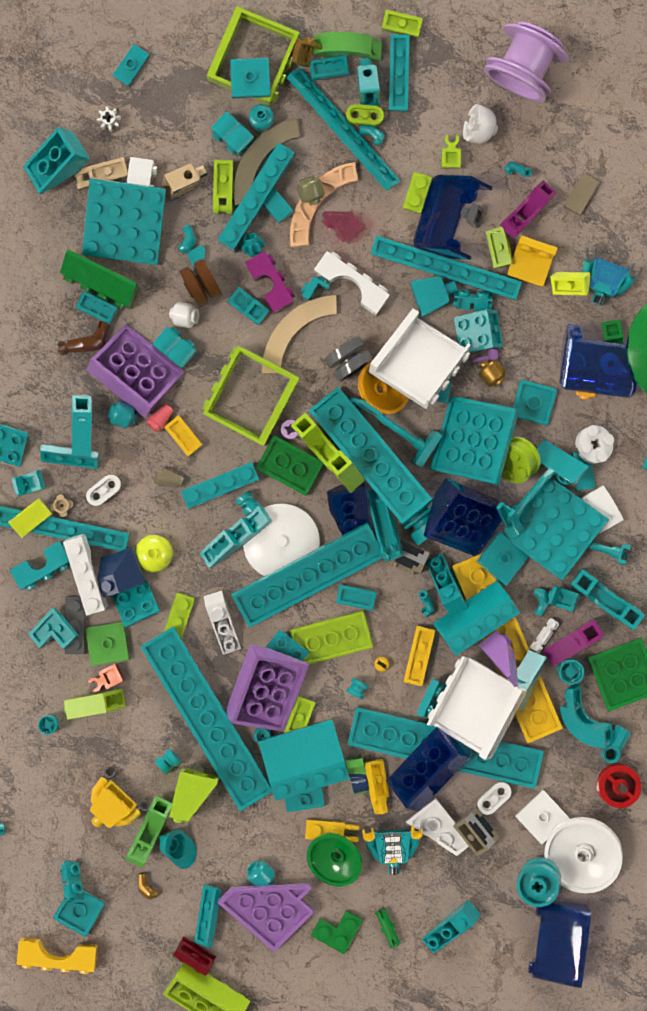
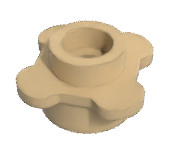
(61, 500)

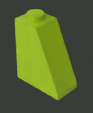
(94, 704)

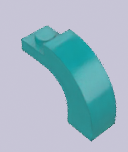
(580, 724)

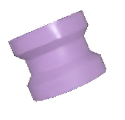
(287, 431)

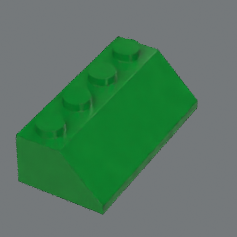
(99, 279)

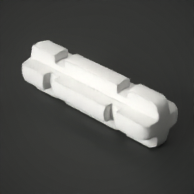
(544, 635)

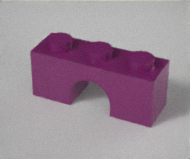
(262, 267)

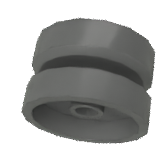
(348, 358)

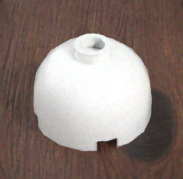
(480, 126)

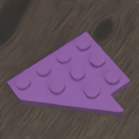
(269, 910)

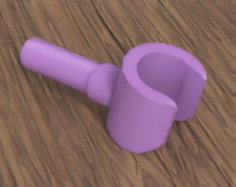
(492, 354)

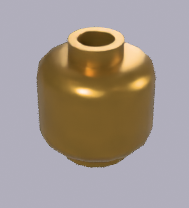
(492, 373)

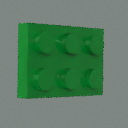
(289, 465)

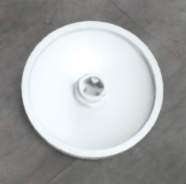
(283, 540)
(585, 854)

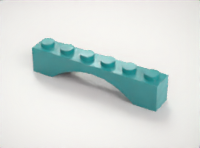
(255, 197)

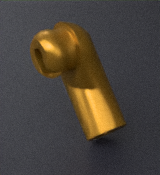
(144, 888)

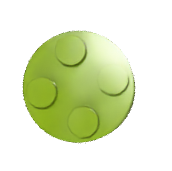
(521, 461)

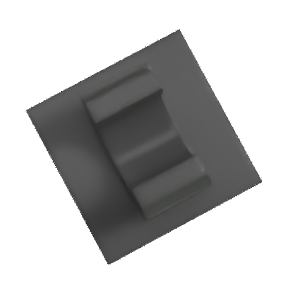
(472, 215)

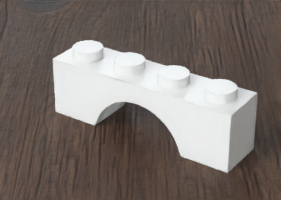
(332, 268)
(81, 565)

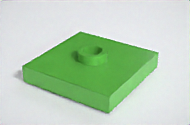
(107, 643)

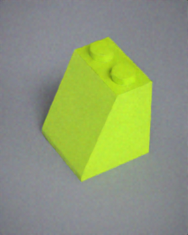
(190, 793)

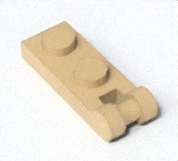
(108, 170)

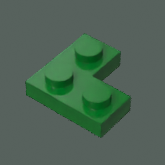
(340, 936)

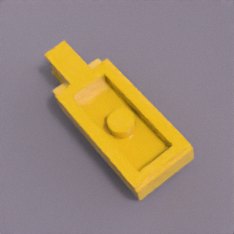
(377, 785)

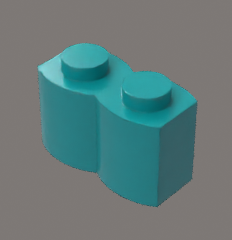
(232, 134)
(175, 347)

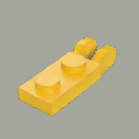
(318, 827)

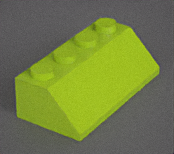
(203, 992)

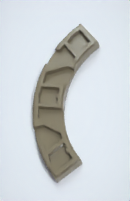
(258, 152)

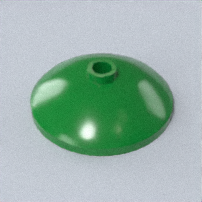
(329, 865)

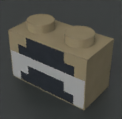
(413, 558)
(476, 831)

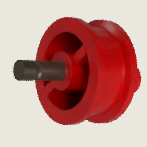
(618, 785)

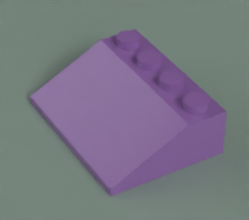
(134, 370)
(266, 689)

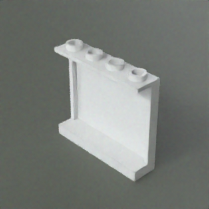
(418, 360)
(476, 706)

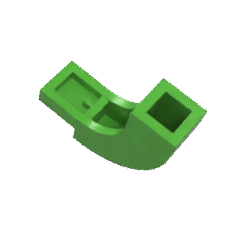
(348, 45)
(149, 832)

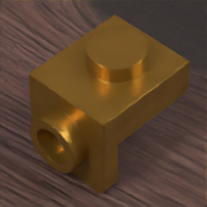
(303, 51)

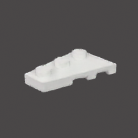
(438, 826)

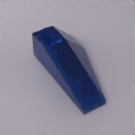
(348, 508)

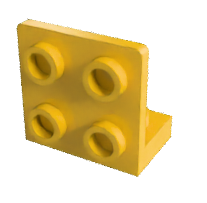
(531, 261)

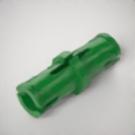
(387, 928)

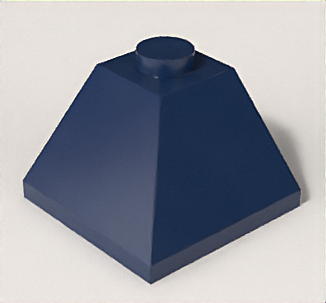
(119, 572)

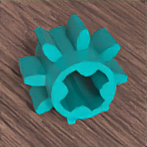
(252, 244)

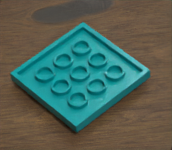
(124, 221)
(474, 440)
(556, 529)

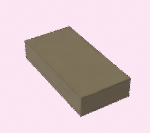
(581, 194)

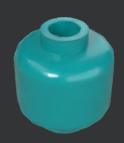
(261, 124)
(121, 414)
(260, 874)

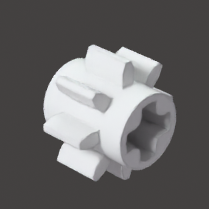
(113, 121)

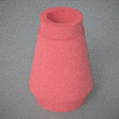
(159, 418)

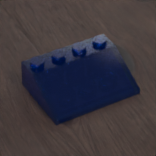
(462, 517)

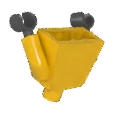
(113, 805)

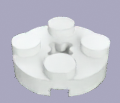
(585, 448)

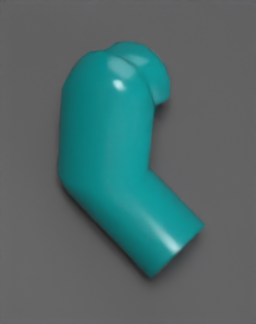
(374, 131)
(189, 240)
(427, 601)

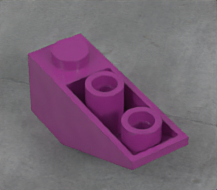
(573, 642)

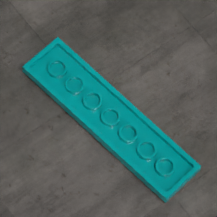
(371, 455)
(307, 575)

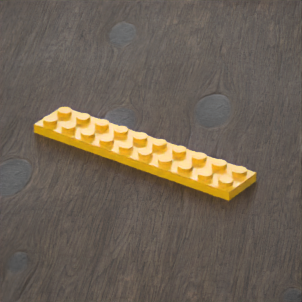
(539, 714)

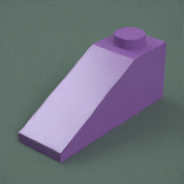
(502, 655)

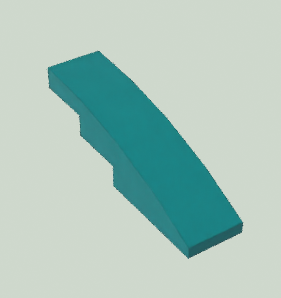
(238, 535)

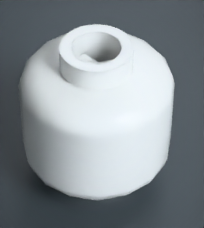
(184, 314)

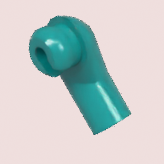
(518, 169)
(542, 596)

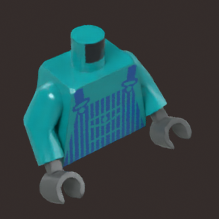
(607, 278)

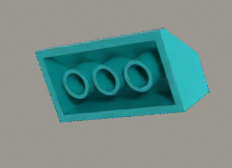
(484, 614)

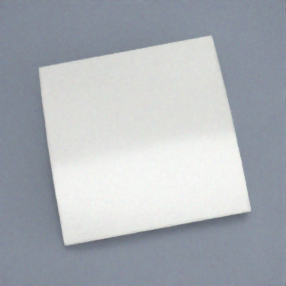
(603, 503)

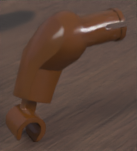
(86, 344)

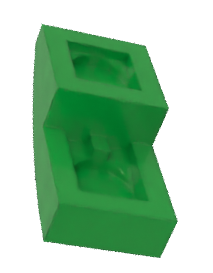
(612, 331)

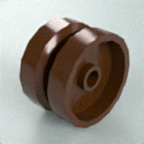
(200, 283)

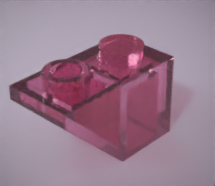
(344, 223)

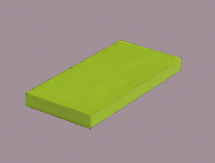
(334, 637)

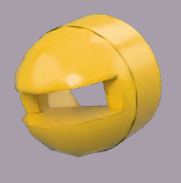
(378, 667)

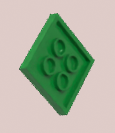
(621, 673)

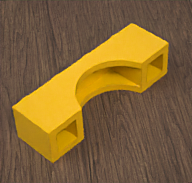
(32, 953)

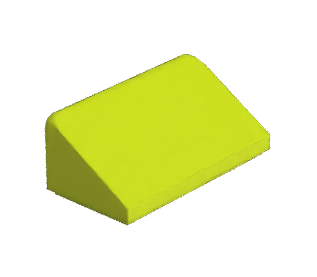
(570, 283)
(30, 518)

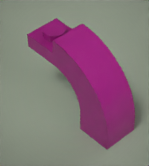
(528, 209)

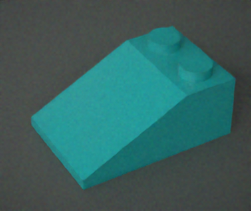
(56, 160)

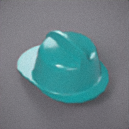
(178, 848)

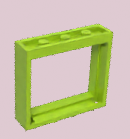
(241, 14)
(218, 388)

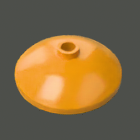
(386, 400)

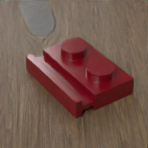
(194, 956)

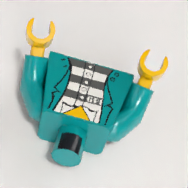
(393, 846)

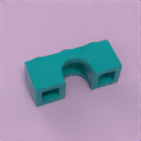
(27, 576)

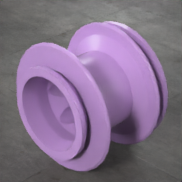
(526, 61)

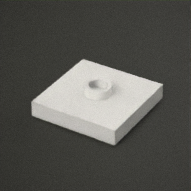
(541, 816)

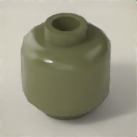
(310, 190)

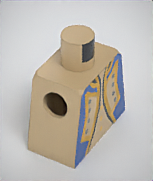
(178, 185)

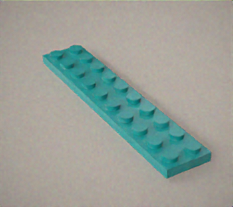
(206, 718)
(402, 736)

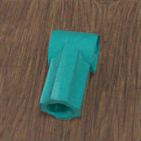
(620, 738)

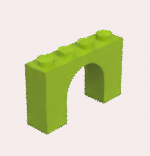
(333, 459)

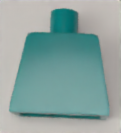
(368, 83)
(431, 294)

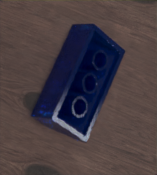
(427, 769)

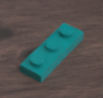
(62, 456)
(207, 915)

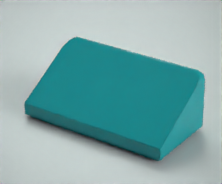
(587, 480)

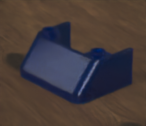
(442, 213)

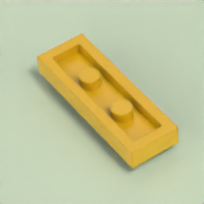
(419, 656)

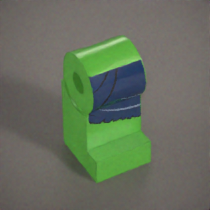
(357, 775)

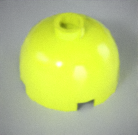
(154, 553)

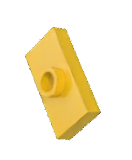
(183, 436)

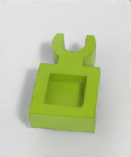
(451, 155)

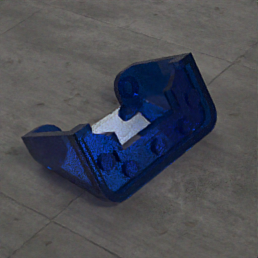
(561, 943)

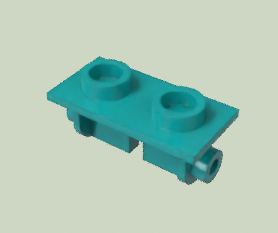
(479, 299)
(71, 874)

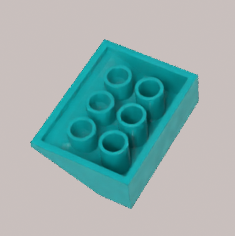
(303, 759)

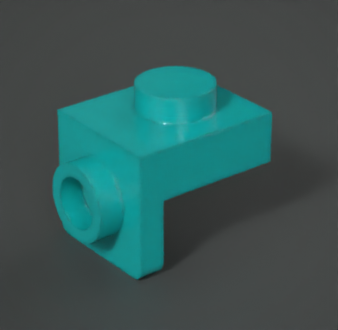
(310, 288)
(28, 483)
(563, 598)

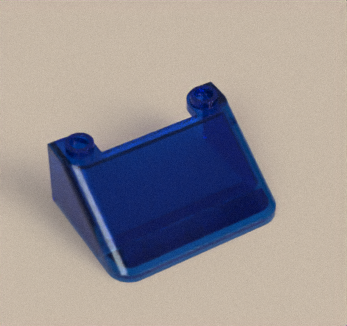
(595, 365)

